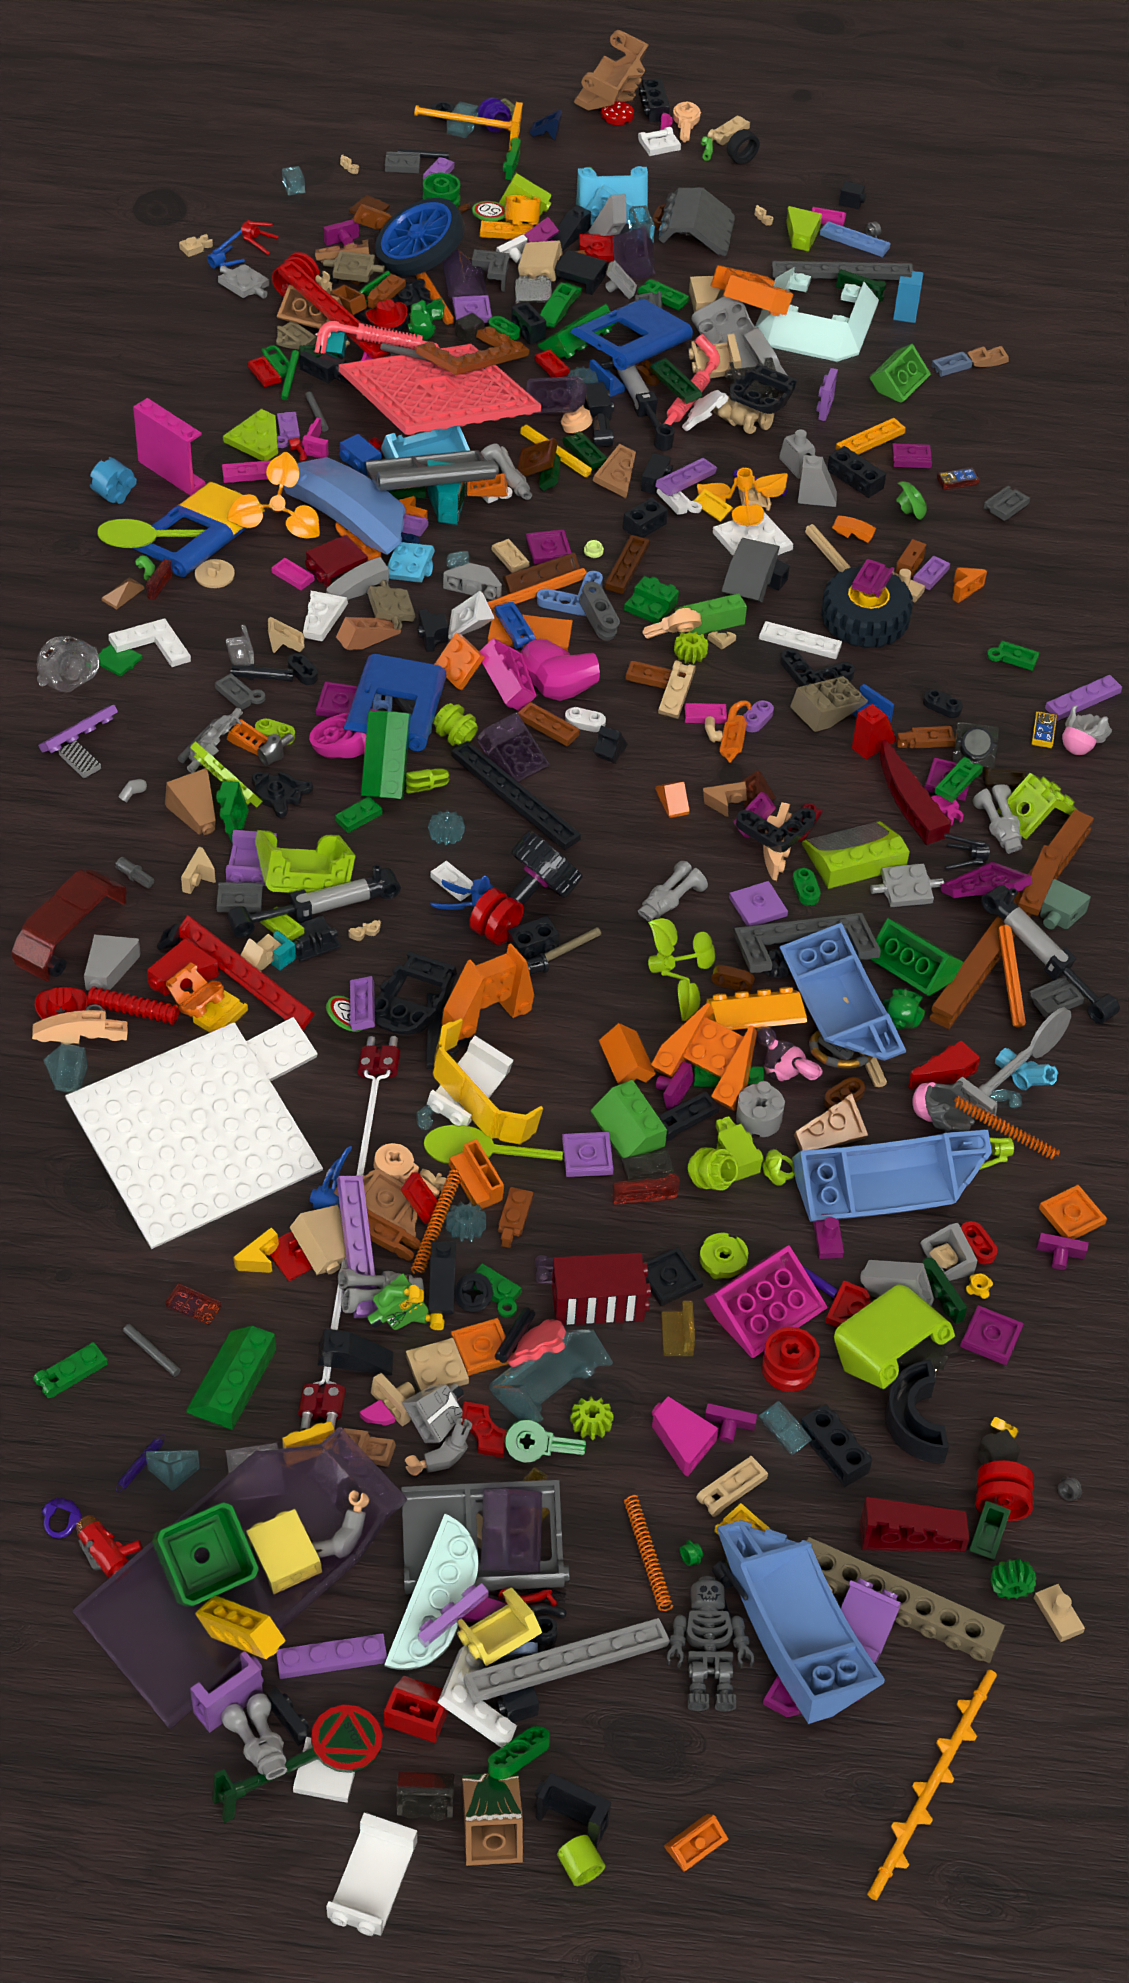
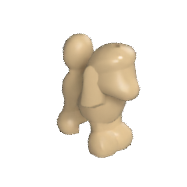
(739, 414)

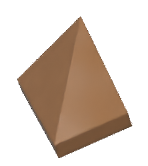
(123, 593)

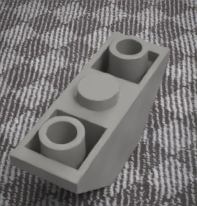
(611, 217)
(472, 579)

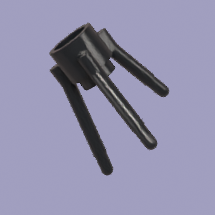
(978, 850)
(724, 1575)

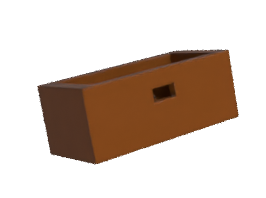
(350, 302)
(912, 557)

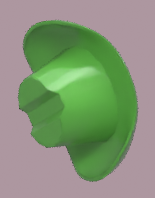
(912, 500)

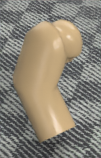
(710, 729)

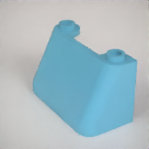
(633, 186)
(425, 443)

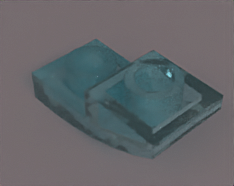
(785, 1427)

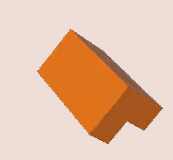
(626, 1055)
(477, 1175)

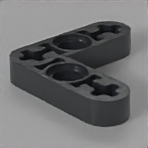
(792, 661)
(751, 822)

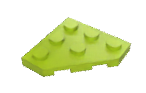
(255, 436)
(221, 772)

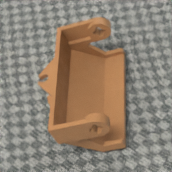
(614, 79)

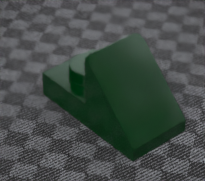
(990, 1530)

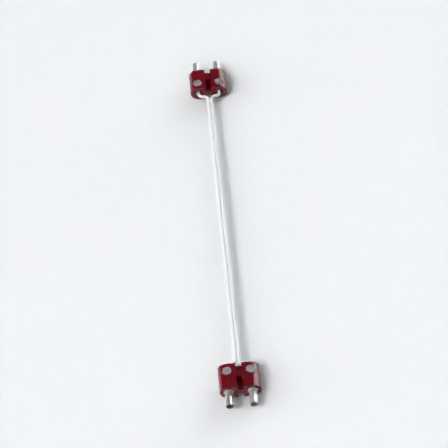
(329, 1400)

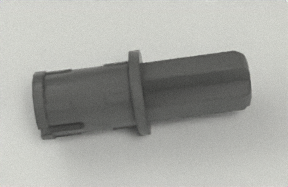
(134, 872)

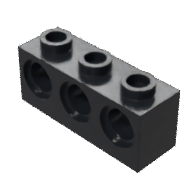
(654, 99)
(856, 471)
(834, 1456)

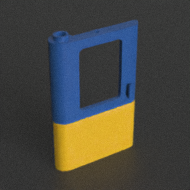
(209, 508)

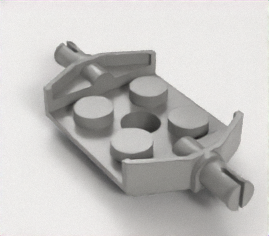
(211, 736)

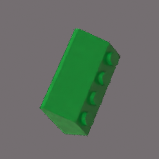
(565, 343)
(386, 754)
(915, 958)
(233, 1376)

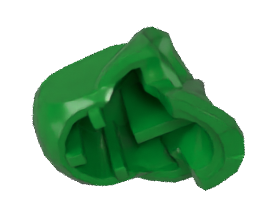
(422, 317)
(904, 1008)

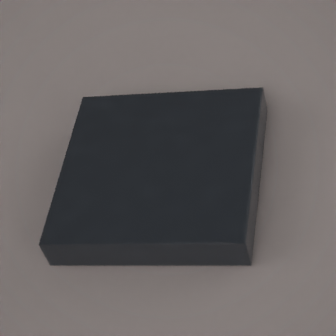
(671, 1276)

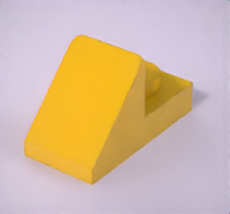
(253, 1256)

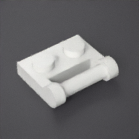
(655, 145)

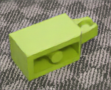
(740, 1145)

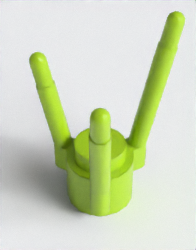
(1001, 1148)

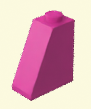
(683, 1433)

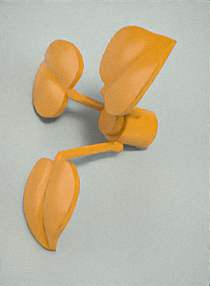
(282, 471)
(748, 515)

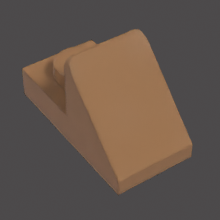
(719, 796)

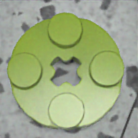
(720, 1267)

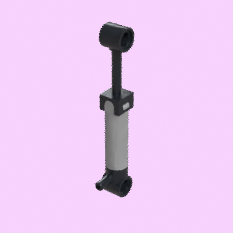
(645, 403)
(302, 904)
(1057, 961)

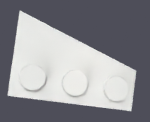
(322, 614)

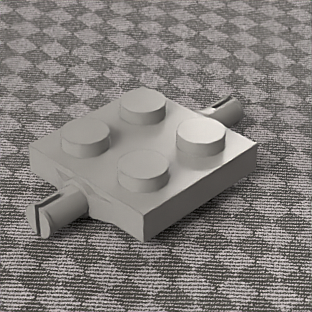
(243, 281)
(906, 885)

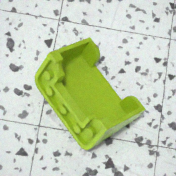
(305, 869)
(886, 1331)

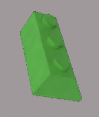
(900, 374)
(719, 613)
(630, 1121)

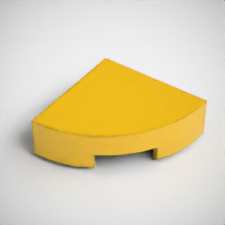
(1000, 1425)

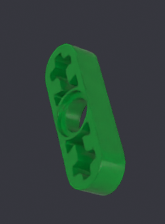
(505, 1763)

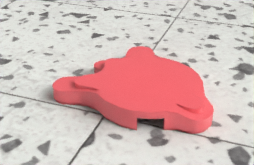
(537, 1341)

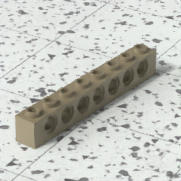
(915, 1599)

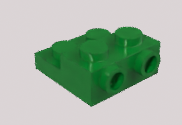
(652, 600)
(233, 806)

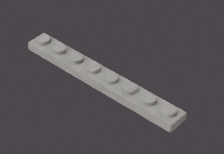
(565, 1660)

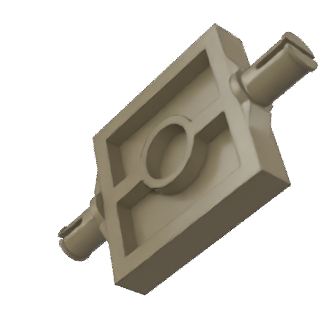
(353, 266)
(391, 604)

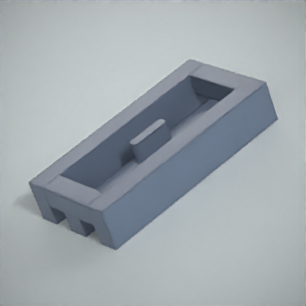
(952, 363)

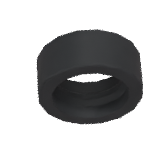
(736, 141)

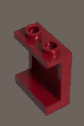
(334, 559)

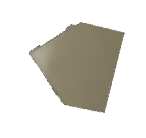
(293, 335)

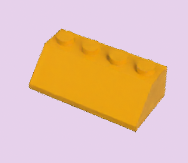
(758, 1009)

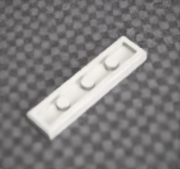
(800, 640)

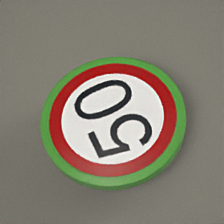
(489, 211)
(339, 1011)

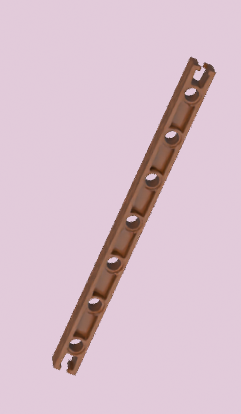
(988, 950)

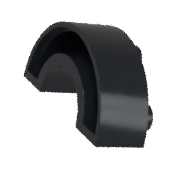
(903, 1421)

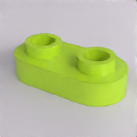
(270, 727)

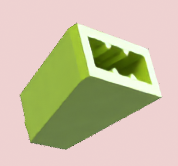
(522, 186)
(802, 227)

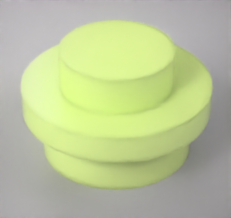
(593, 549)

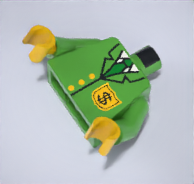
(402, 1304)

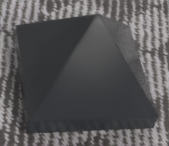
(169, 937)

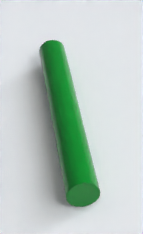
(290, 374)

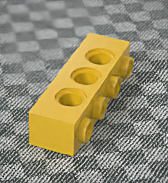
(240, 1627)

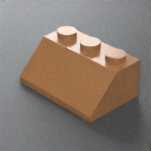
(300, 310)

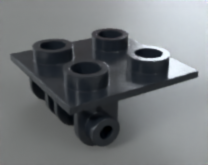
(316, 940)

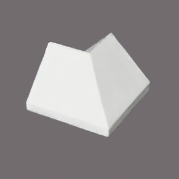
(470, 615)

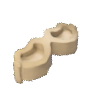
(346, 163)
(761, 215)
(370, 929)
(437, 1181)

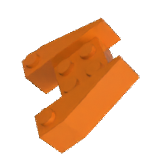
(752, 289)
(479, 986)
(713, 1050)

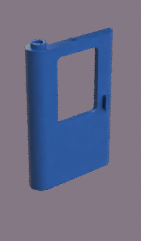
(656, 325)
(403, 680)

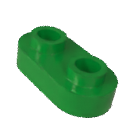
(505, 327)
(806, 886)

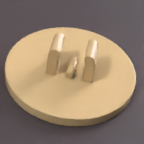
(214, 573)

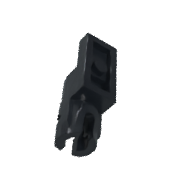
(324, 368)

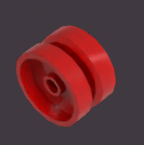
(496, 915)
(790, 1359)
(1006, 1485)

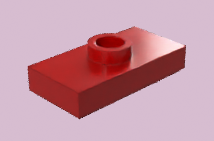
(552, 364)
(264, 371)
(420, 1196)

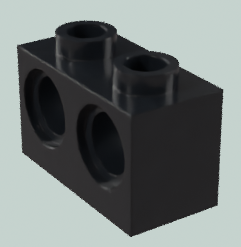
(531, 323)
(645, 518)
(534, 937)

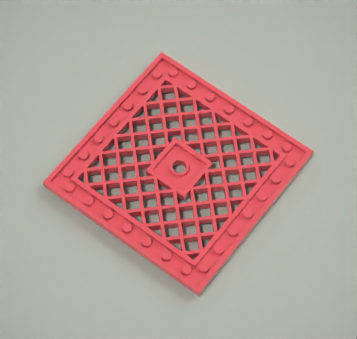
(428, 397)

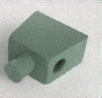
(1063, 905)

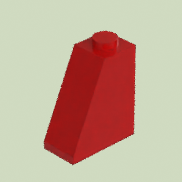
(870, 730)
(176, 960)

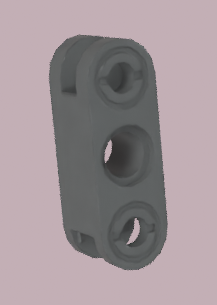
(599, 611)

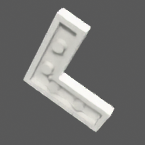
(157, 632)
(477, 1715)

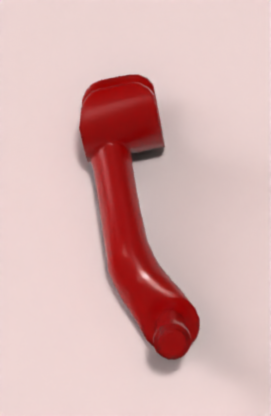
(296, 445)
(536, 1597)

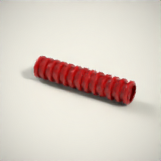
(133, 1005)

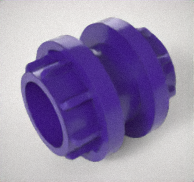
(494, 109)

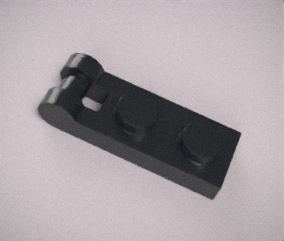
(688, 1114)

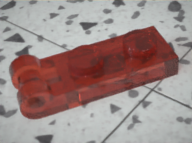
(646, 1190)

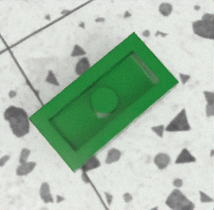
(358, 814)

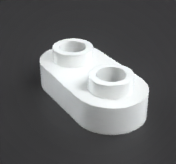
(585, 719)

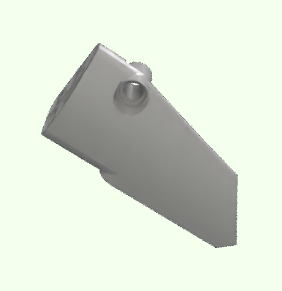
(731, 317)

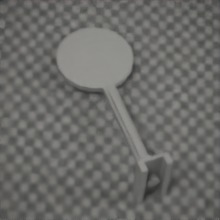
(1042, 1042)

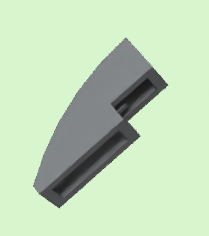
(358, 580)

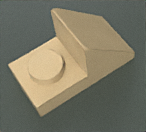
(283, 634)
(197, 869)
(260, 953)

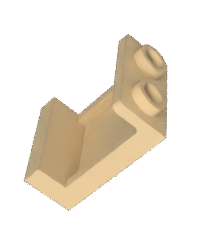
(540, 259)
(727, 351)

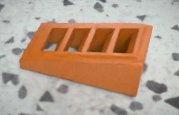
(493, 488)
(241, 741)

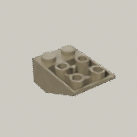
(827, 702)

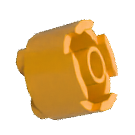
(522, 209)

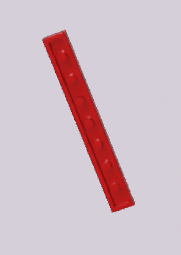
(327, 305)
(246, 973)

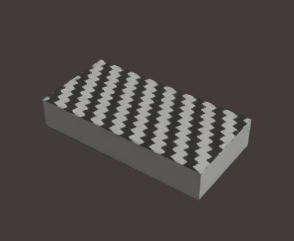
(79, 759)

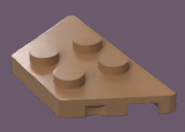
(387, 1200)

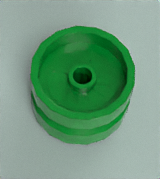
(442, 186)

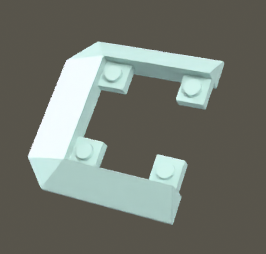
(819, 336)

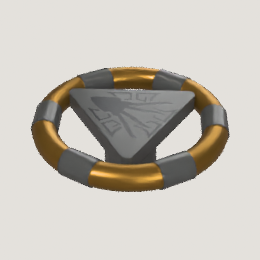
(840, 1055)

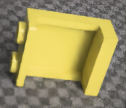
(284, 1550)
(501, 1630)

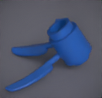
(479, 888)
(325, 1196)

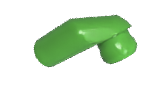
(708, 149)
(145, 562)

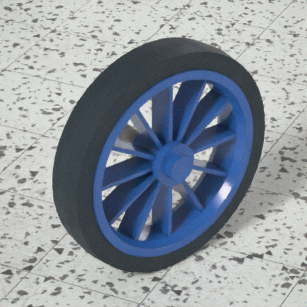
(406, 238)

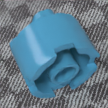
(112, 480)

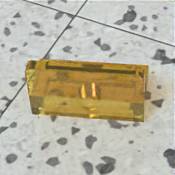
(679, 1331)

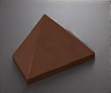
(755, 785)

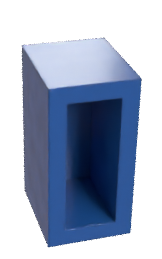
(357, 451)

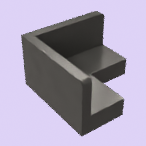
(494, 262)

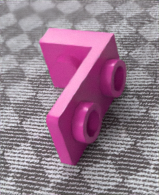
(312, 444)

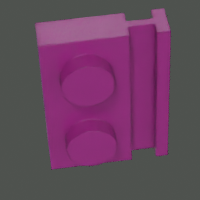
(911, 455)
(872, 577)

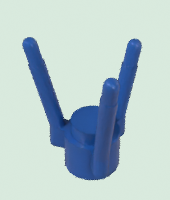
(218, 257)

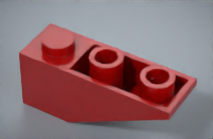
(947, 1067)

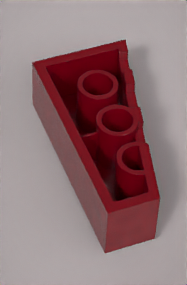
(912, 1527)

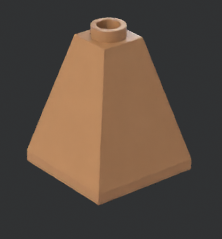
(192, 801)

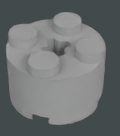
(760, 1109)

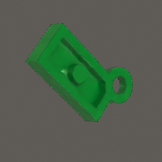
(1014, 655)
(504, 1291)

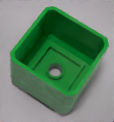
(228, 1561)

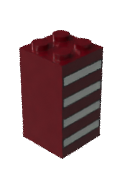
(600, 1289)

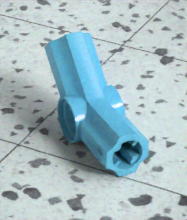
(1028, 1073)

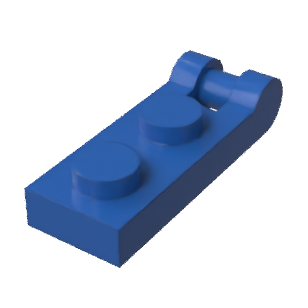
(514, 624)

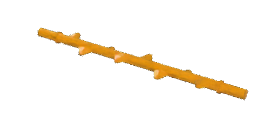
(926, 1790)

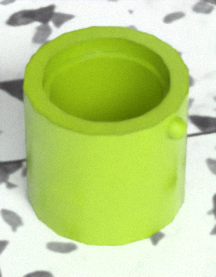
(581, 1860)

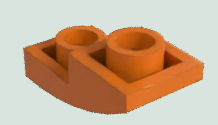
(847, 525)

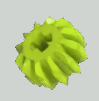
(691, 647)
(591, 1418)

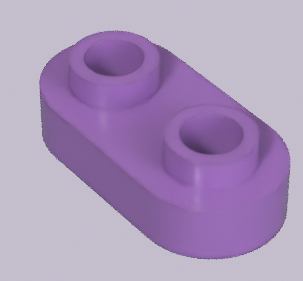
(759, 715)

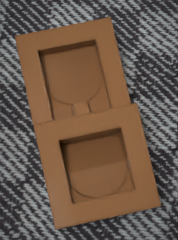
(983, 358)
(377, 1449)

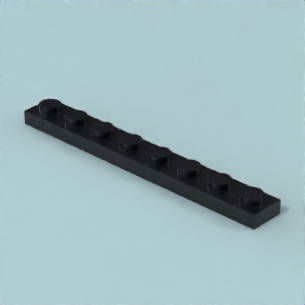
(516, 795)

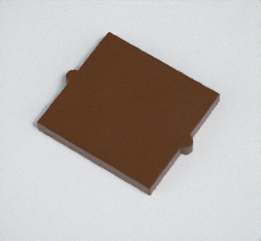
(371, 202)

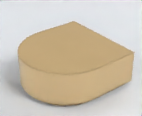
(944, 1256)

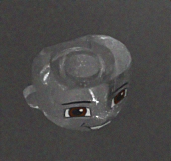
(66, 663)

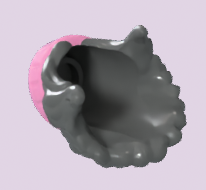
(936, 1105)

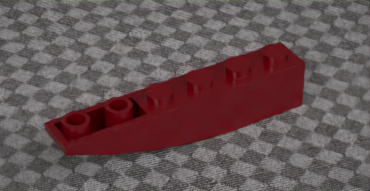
(912, 798)

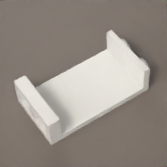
(486, 1069)
(373, 1875)

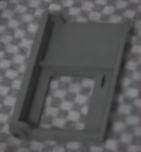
(413, 470)
(462, 1502)

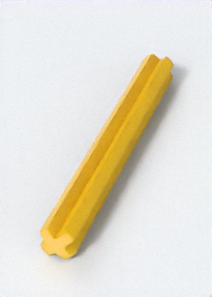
(566, 457)

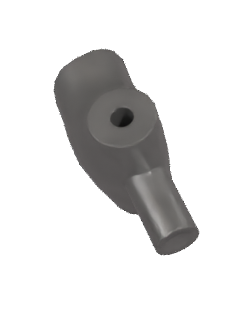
(273, 748)

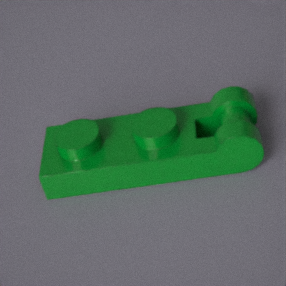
(512, 159)
(669, 296)
(958, 779)
(70, 1370)

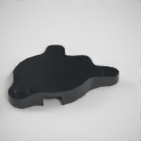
(413, 293)
(279, 790)

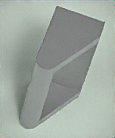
(956, 1239)

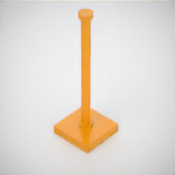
(513, 126)

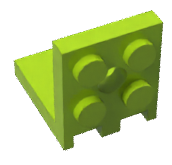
(1042, 799)

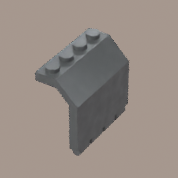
(701, 215)

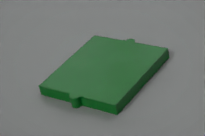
(118, 662)

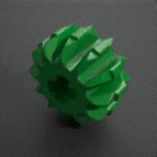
(1013, 1579)

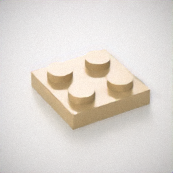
(437, 1365)

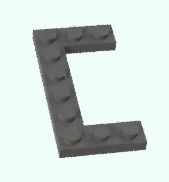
(754, 938)

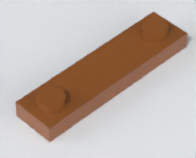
(1042, 879)

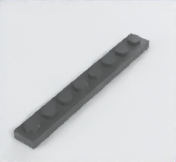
(830, 270)

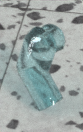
(1004, 1095)
(424, 1117)

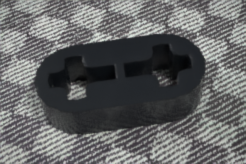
(306, 667)

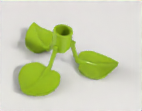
(665, 939)

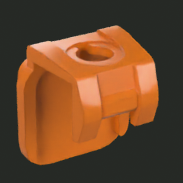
(203, 992)

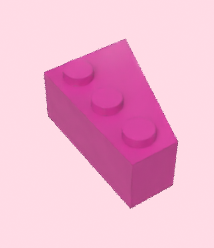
(508, 674)

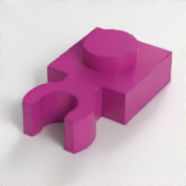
(949, 809)

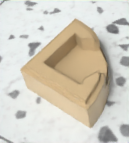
(721, 639)

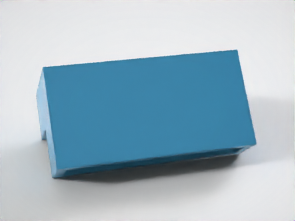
(908, 297)

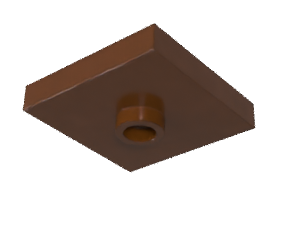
(537, 457)

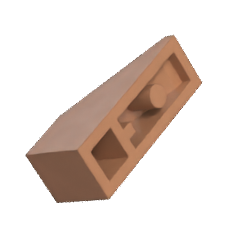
(364, 632)

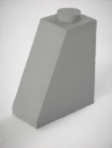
(816, 483)
(110, 960)
(883, 1275)

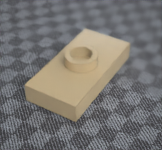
(510, 555)

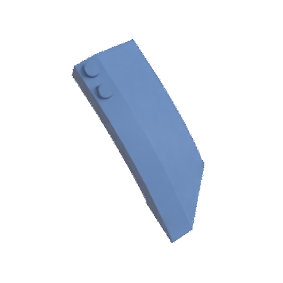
(351, 501)
(827, 971)
(889, 1175)
(799, 1621)

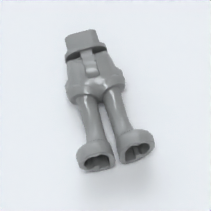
(513, 476)
(1003, 828)
(664, 899)
(352, 1296)
(263, 1752)

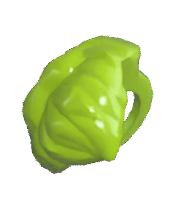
(772, 1165)

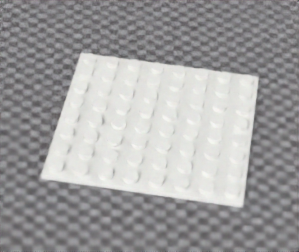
(193, 1134)

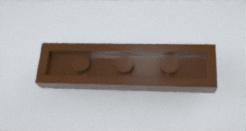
(627, 564)
(540, 573)

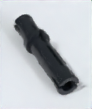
(262, 672)

